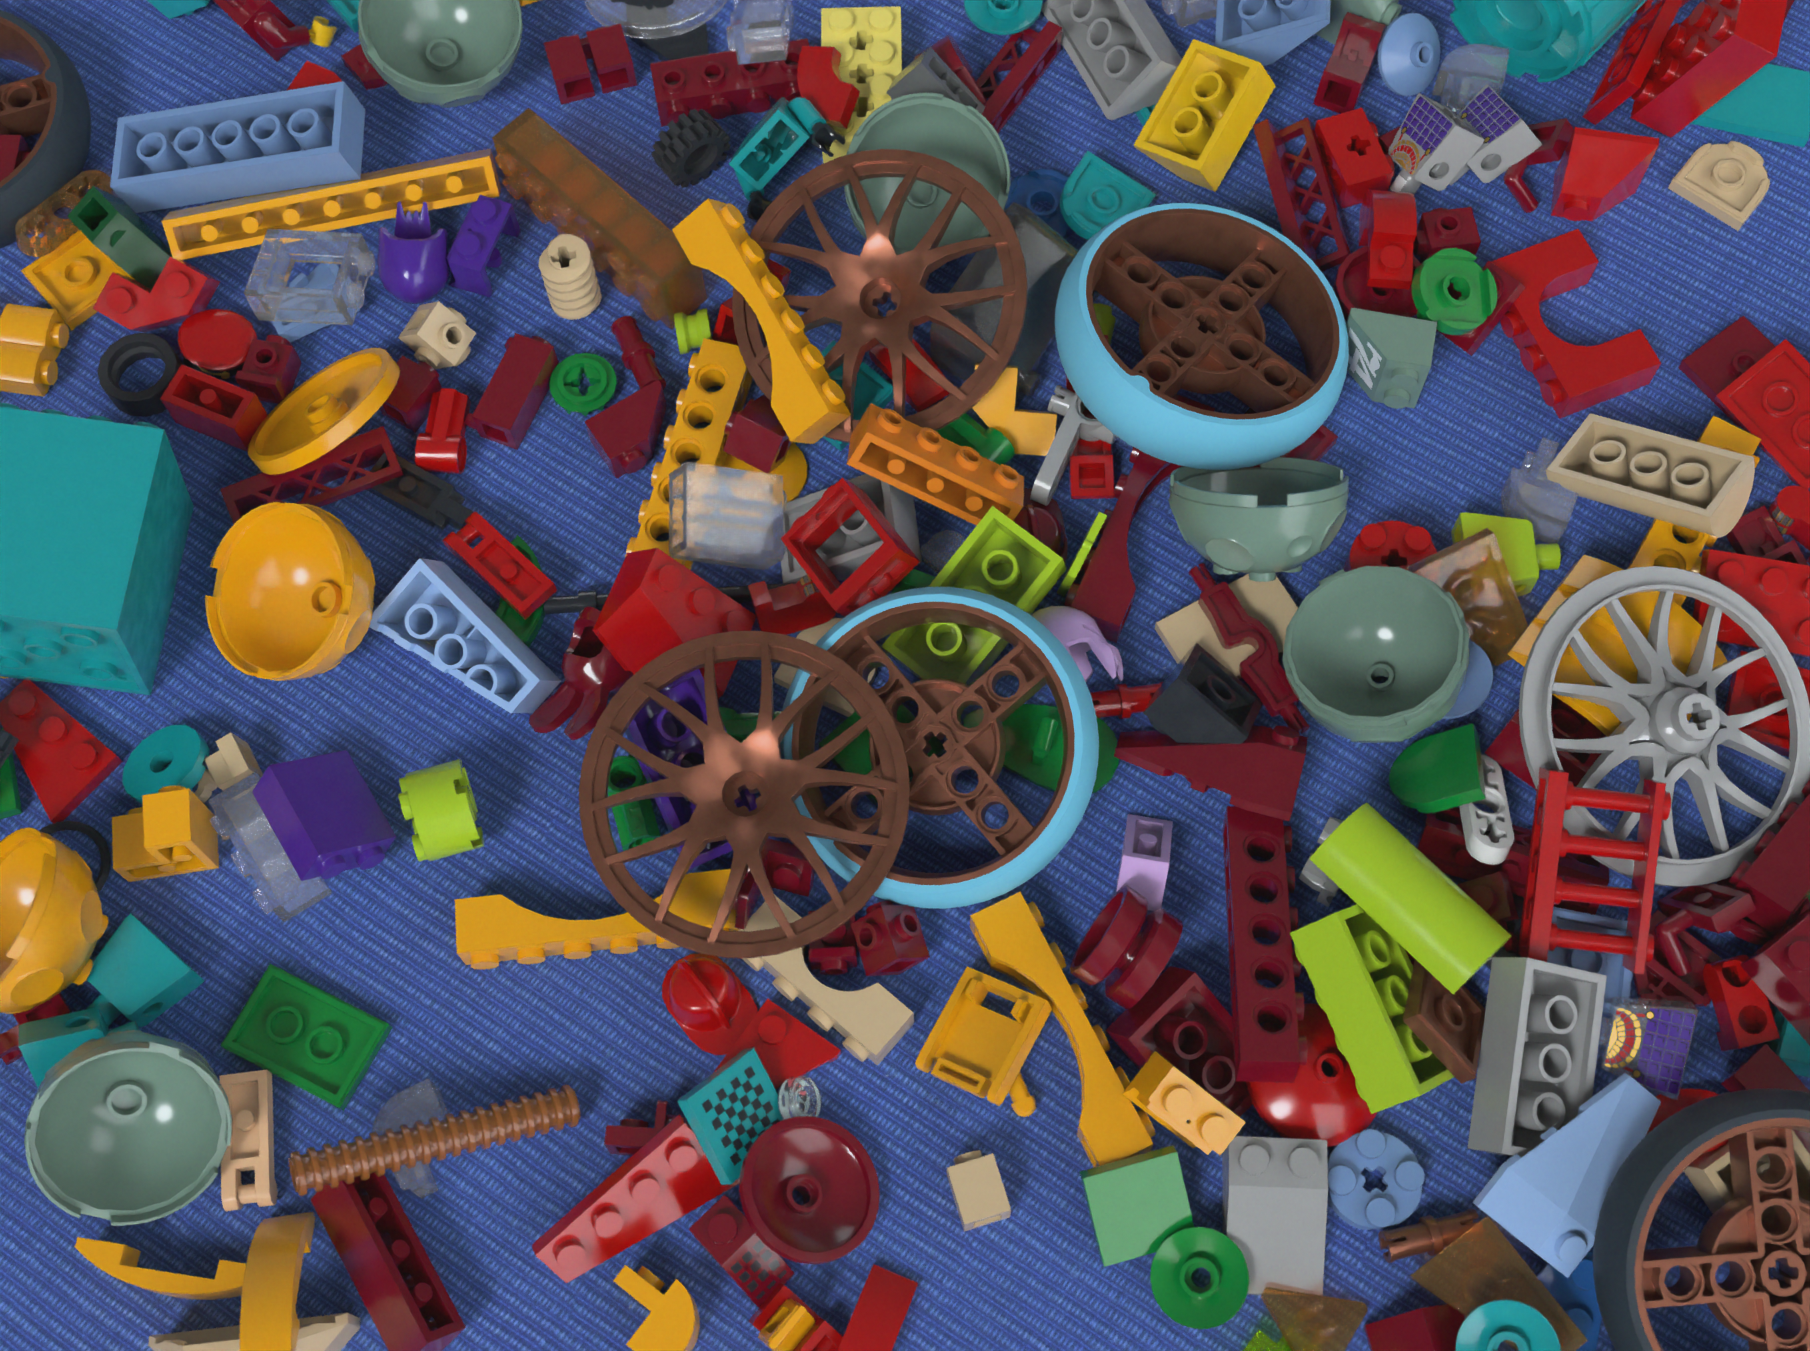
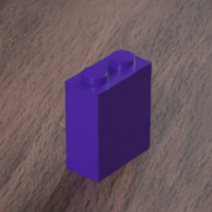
(324, 815)

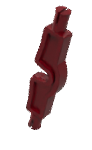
(1235, 629)

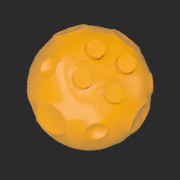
(289, 592)
(46, 919)

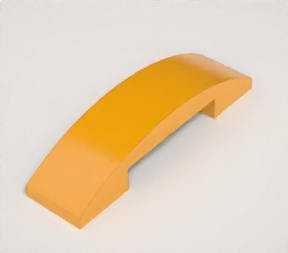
(122, 1263)
(272, 1283)

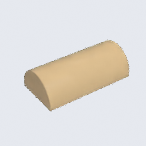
(1656, 474)

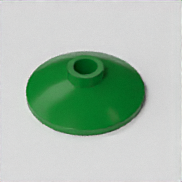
(1174, 1283)

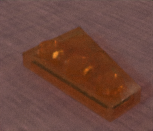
(1483, 590)
(1487, 1268)

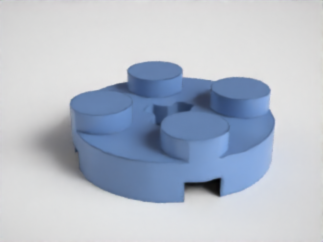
(1400, 1174)

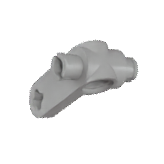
(1072, 428)

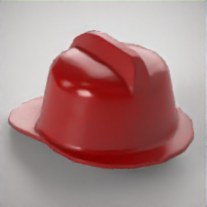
(708, 1002)

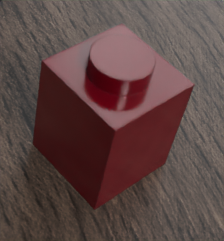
(412, 394)

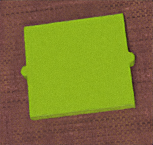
(1081, 554)

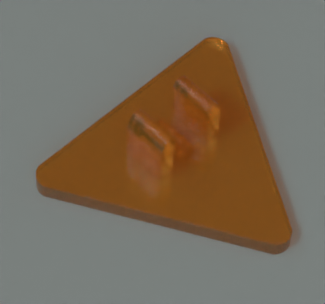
(1314, 1320)

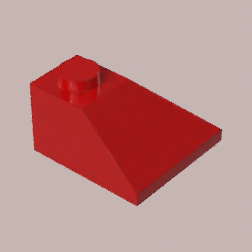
(1599, 172)

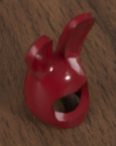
(589, 681)

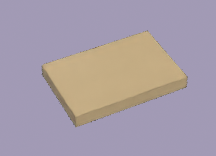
(1261, 600)

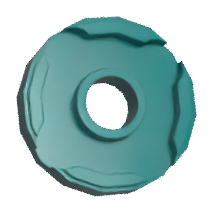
(173, 743)

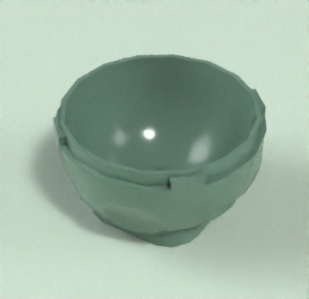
(1372, 627)

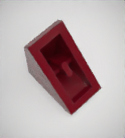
(1418, 1330)

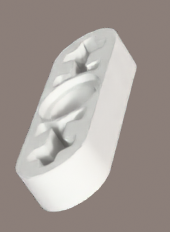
(1495, 846)

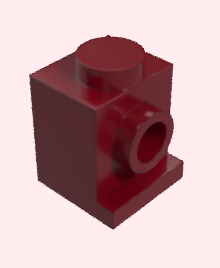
(270, 369)

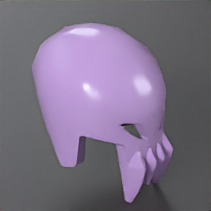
(1078, 635)

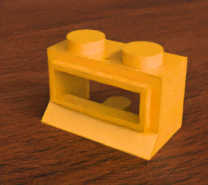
(1175, 1098)

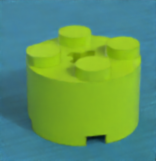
(442, 811)

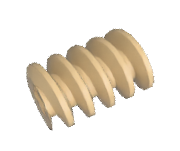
(570, 277)

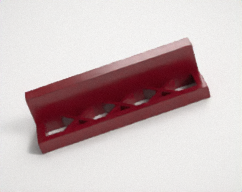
(1024, 72)
(1287, 195)
(346, 459)
(1446, 848)

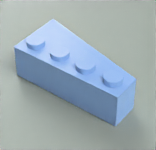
(462, 636)

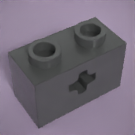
(932, 75)

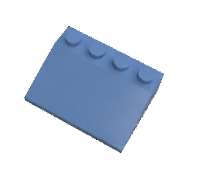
(1268, 27)

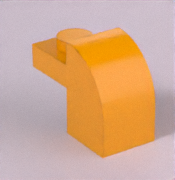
(673, 1316)

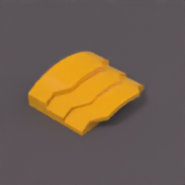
(1605, 639)

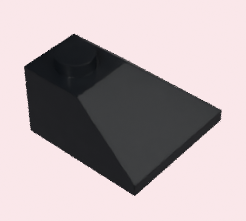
(1203, 702)

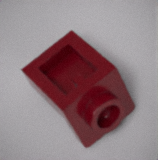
(835, 951)
(634, 1133)

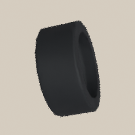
(125, 353)

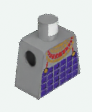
(1504, 133)
(1431, 146)

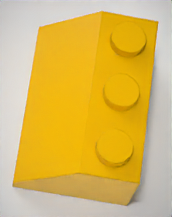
(1205, 114)

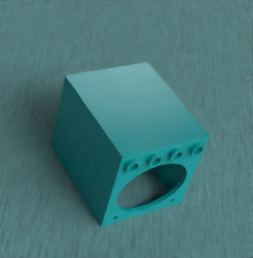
(87, 548)

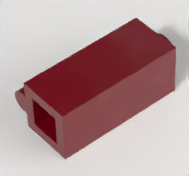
(515, 391)

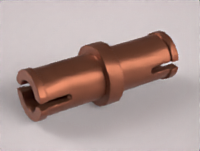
(1427, 1235)

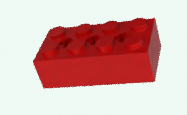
(1707, 60)

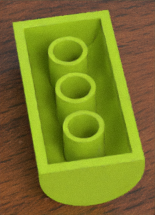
(1410, 897)

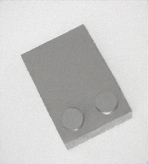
(855, 537)
(1277, 1210)

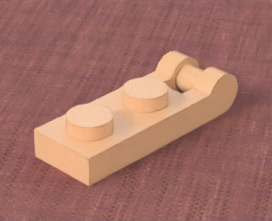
(251, 1140)

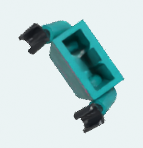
(774, 143)

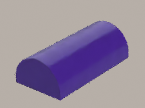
(672, 741)

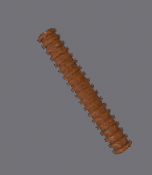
(433, 1139)

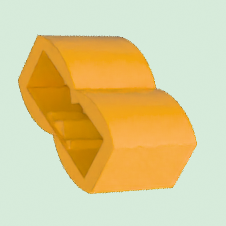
(29, 347)

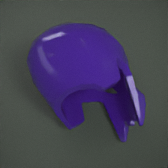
(413, 260)

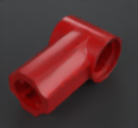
(443, 443)

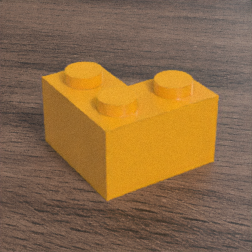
(165, 836)

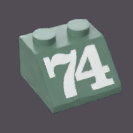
(1390, 355)

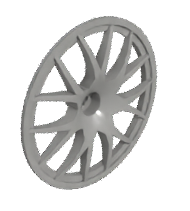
(1656, 715)

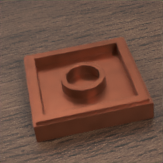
(1445, 1022)

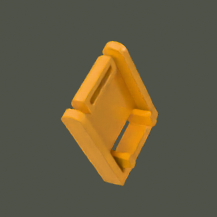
(979, 1046)

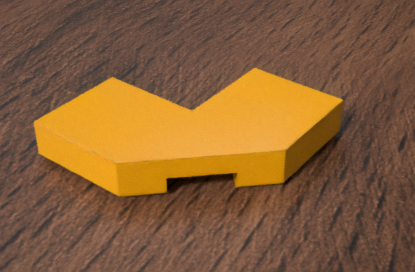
(1027, 430)

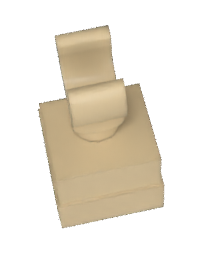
(227, 766)

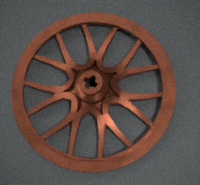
(883, 274)
(728, 771)

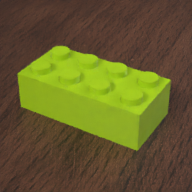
(992, 560)
(1364, 988)

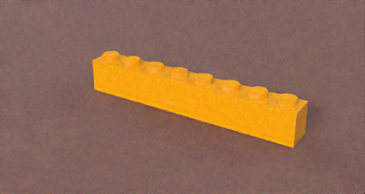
(332, 206)

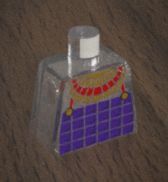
(1648, 1041)

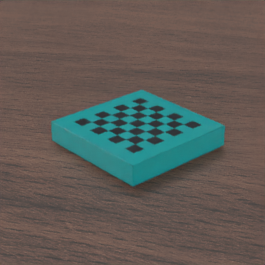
(731, 1112)

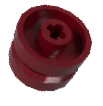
(1352, 289)
(1126, 947)

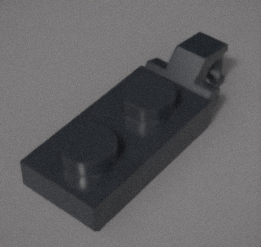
(422, 495)

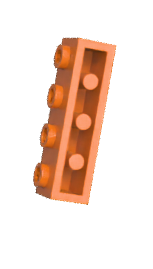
(933, 467)

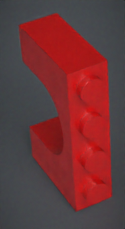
(1567, 373)

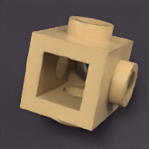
(438, 335)

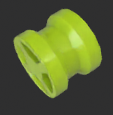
(692, 330)

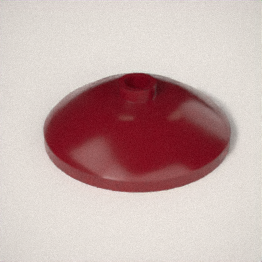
(831, 1175)

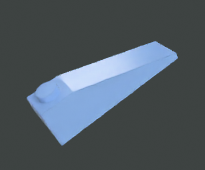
(1559, 1186)

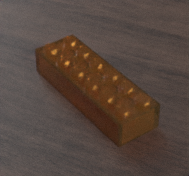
(588, 204)

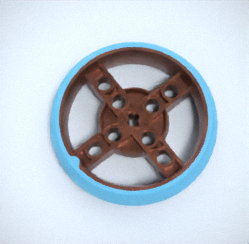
(1202, 336)
(1036, 662)

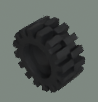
(691, 148)

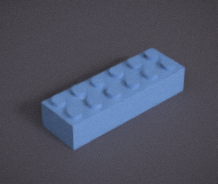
(238, 147)

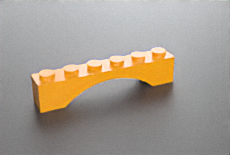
(802, 391)
(500, 930)
(1016, 947)

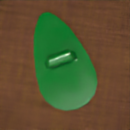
(1036, 745)

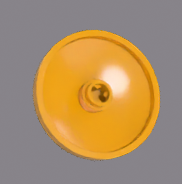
(324, 411)

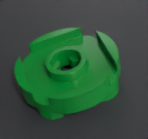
(1467, 277)

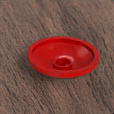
(1314, 1104)

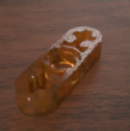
(58, 229)

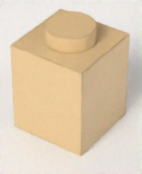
(978, 1190)

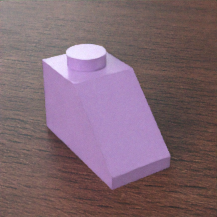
(1146, 858)

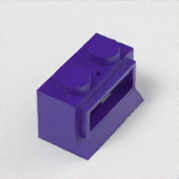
(476, 244)

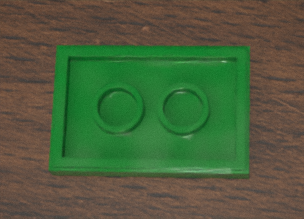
(306, 1037)

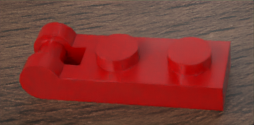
(500, 565)

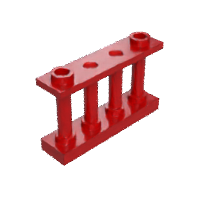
(1552, 841)

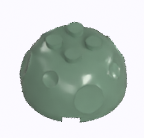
(441, 48)
(942, 130)
(1261, 515)
(127, 1128)

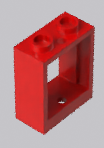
(875, 576)

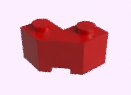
(175, 297)

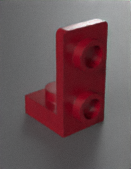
(785, 870)

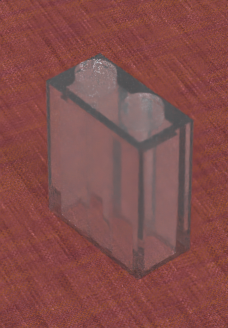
(726, 516)

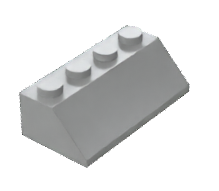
(1116, 51)
(1534, 1052)

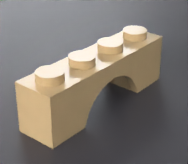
(867, 1017)

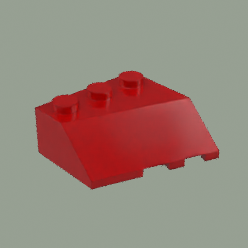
(661, 607)

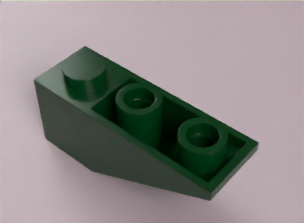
(121, 235)

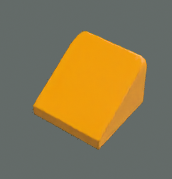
(787, 1327)

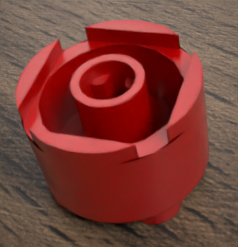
(1389, 546)

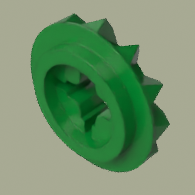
(568, 376)

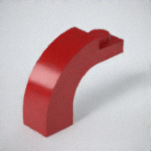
(1389, 231)

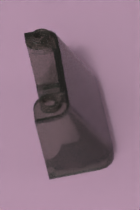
(1046, 261)

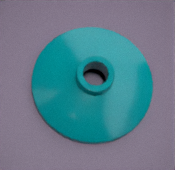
(1012, 19)
(1504, 1321)

